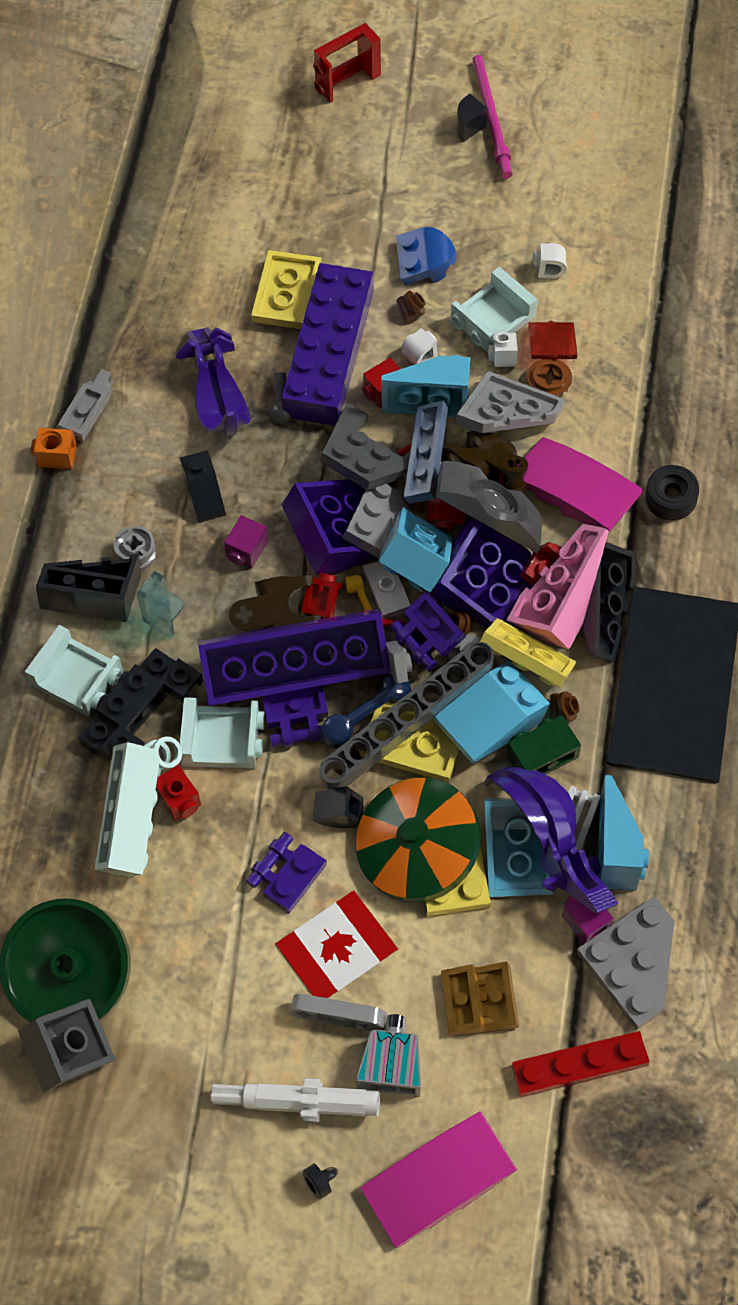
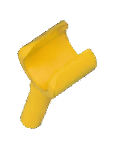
(355, 584)

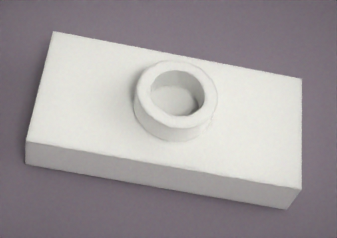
(386, 590)

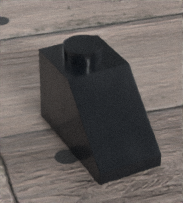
(202, 486)

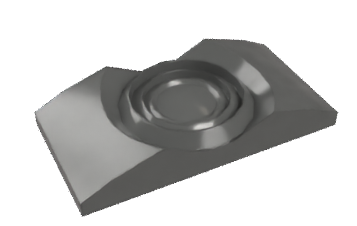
(490, 503)

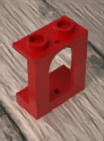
(367, 59)

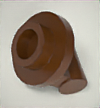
(411, 306)
(564, 705)

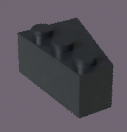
(90, 589)

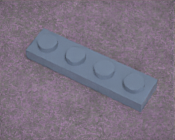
(426, 452)

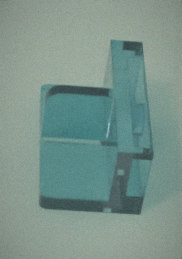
(159, 605)

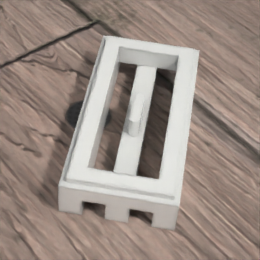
(584, 797)

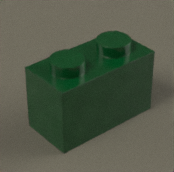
(545, 747)

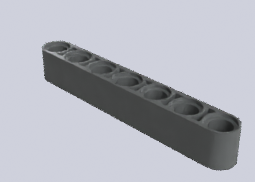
(400, 729)

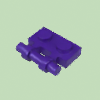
(434, 625)
(294, 708)
(294, 877)

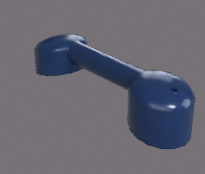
(339, 728)

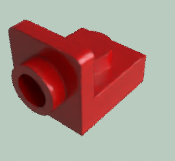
(545, 557)
(322, 595)

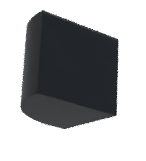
(470, 117)
(338, 807)

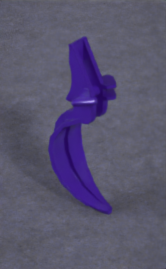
(217, 395)
(554, 823)

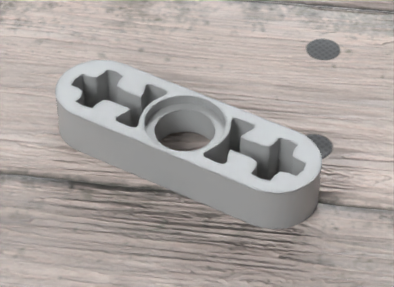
(338, 1012)

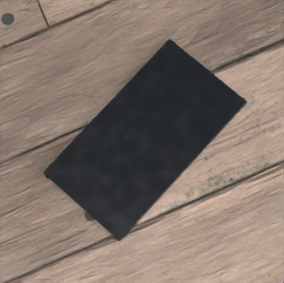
(675, 685)

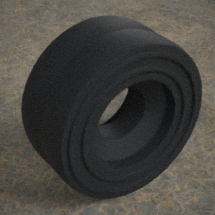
(675, 477)

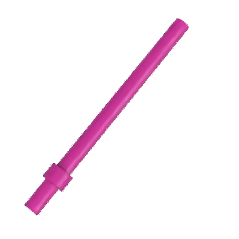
(501, 152)

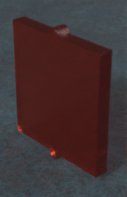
(552, 340)

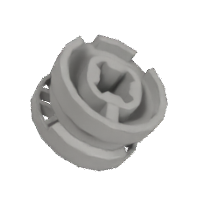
(141, 543)

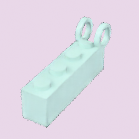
(130, 804)

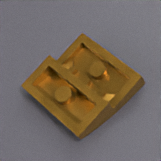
(479, 999)

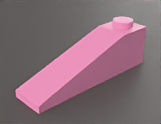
(560, 598)

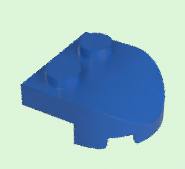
(424, 254)

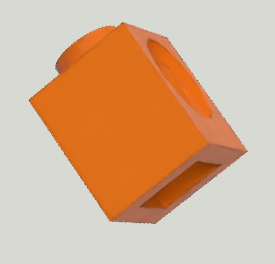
(60, 457)

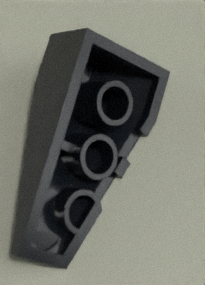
(609, 602)

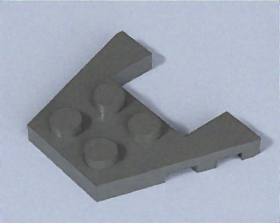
(360, 457)

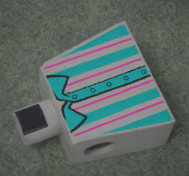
(391, 1060)

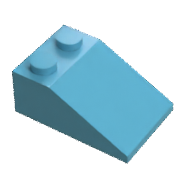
(425, 383)
(416, 551)
(492, 712)
(620, 841)
(512, 851)

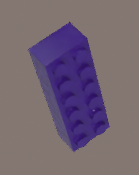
(328, 344)
(294, 657)

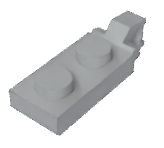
(87, 405)
(399, 661)

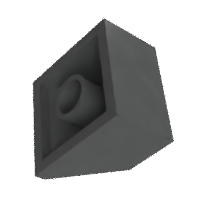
(66, 1045)

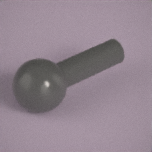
(276, 412)

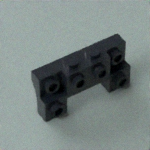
(135, 699)

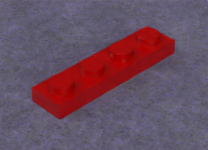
(580, 1063)

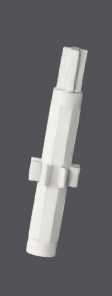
(307, 1099)

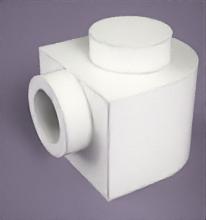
(550, 260)
(420, 347)
(503, 350)

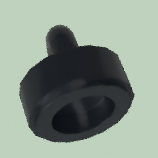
(319, 1180)

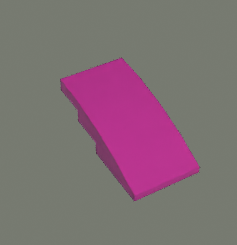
(578, 484)
(438, 1179)

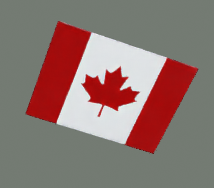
(336, 946)

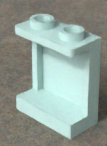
(494, 309)
(73, 672)
(221, 735)

